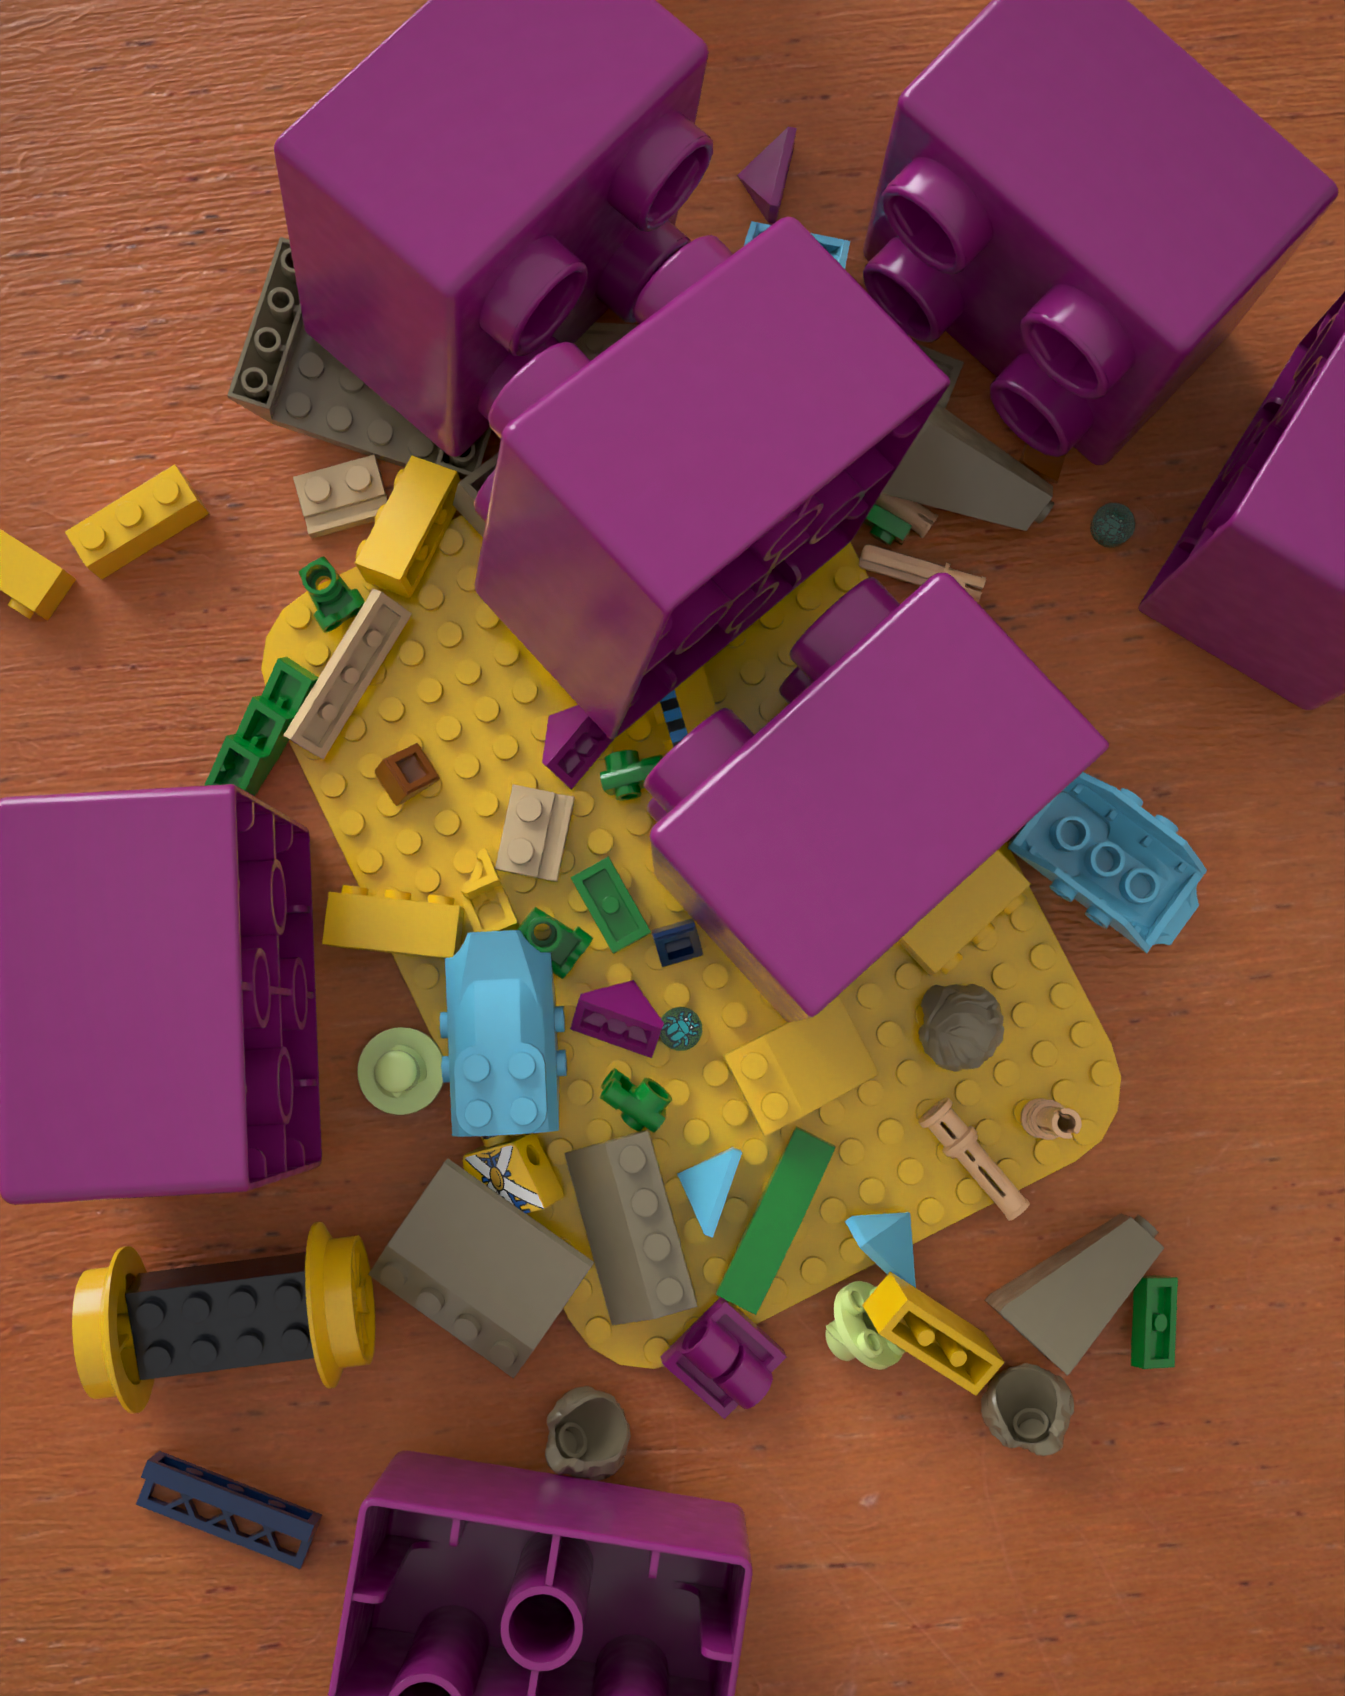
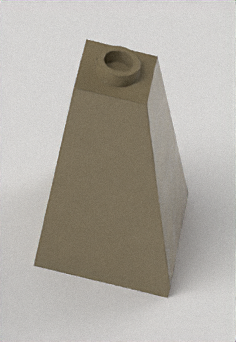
(969, 475)
(1079, 1289)

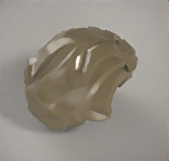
(960, 1026)
(1028, 1409)
(587, 1435)

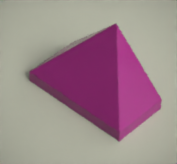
(768, 173)
(572, 744)
(619, 1017)

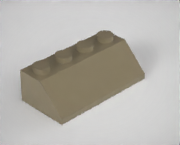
(631, 1229)

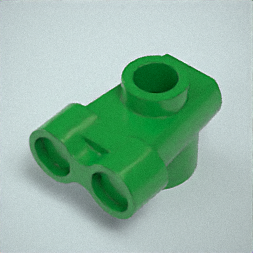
(334, 602)
(626, 773)
(563, 942)
(639, 1105)

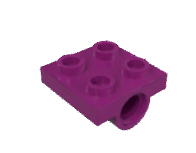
(725, 1358)

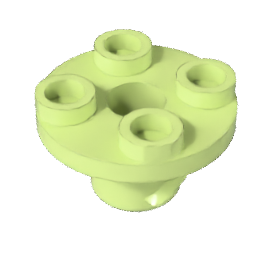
(400, 1071)
(853, 1332)

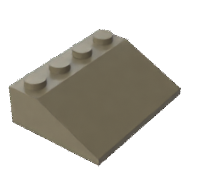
(480, 1268)

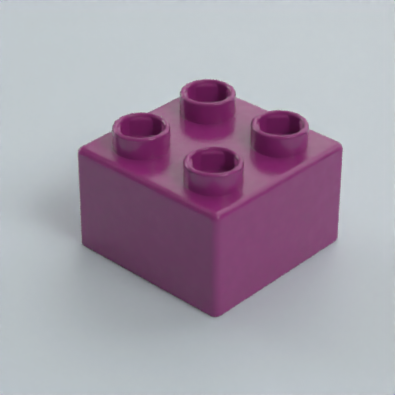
(490, 193)
(1081, 215)
(693, 465)
(1266, 549)
(869, 797)
(155, 995)
(539, 1587)

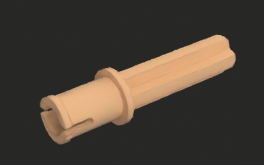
(914, 569)

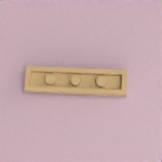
(347, 674)

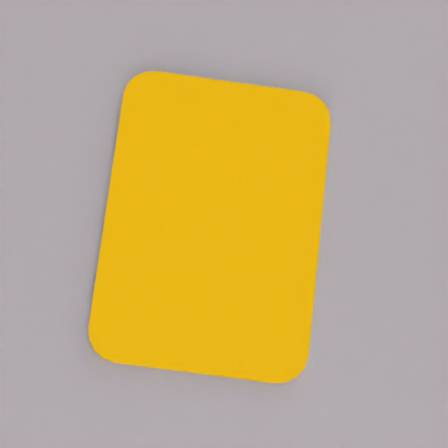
(482, 720)

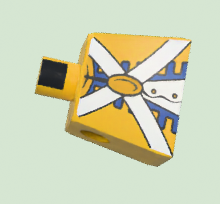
(515, 1171)

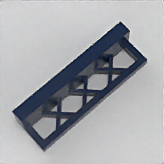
(232, 1499)

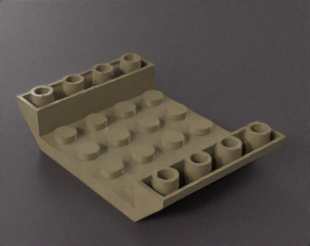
(308, 391)

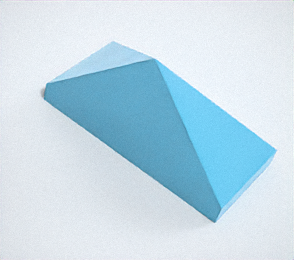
(709, 1185)
(886, 1241)

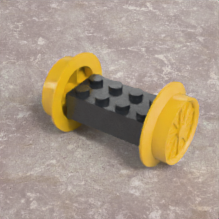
(222, 1317)

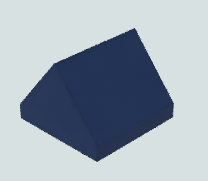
(677, 942)

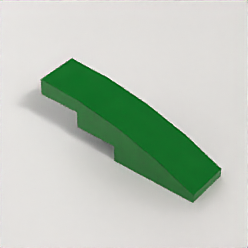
(259, 741)
(775, 1220)

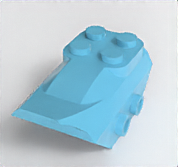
(1114, 860)
(502, 1037)

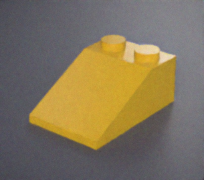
(800, 1067)

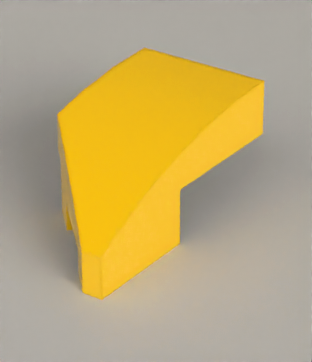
(486, 898)

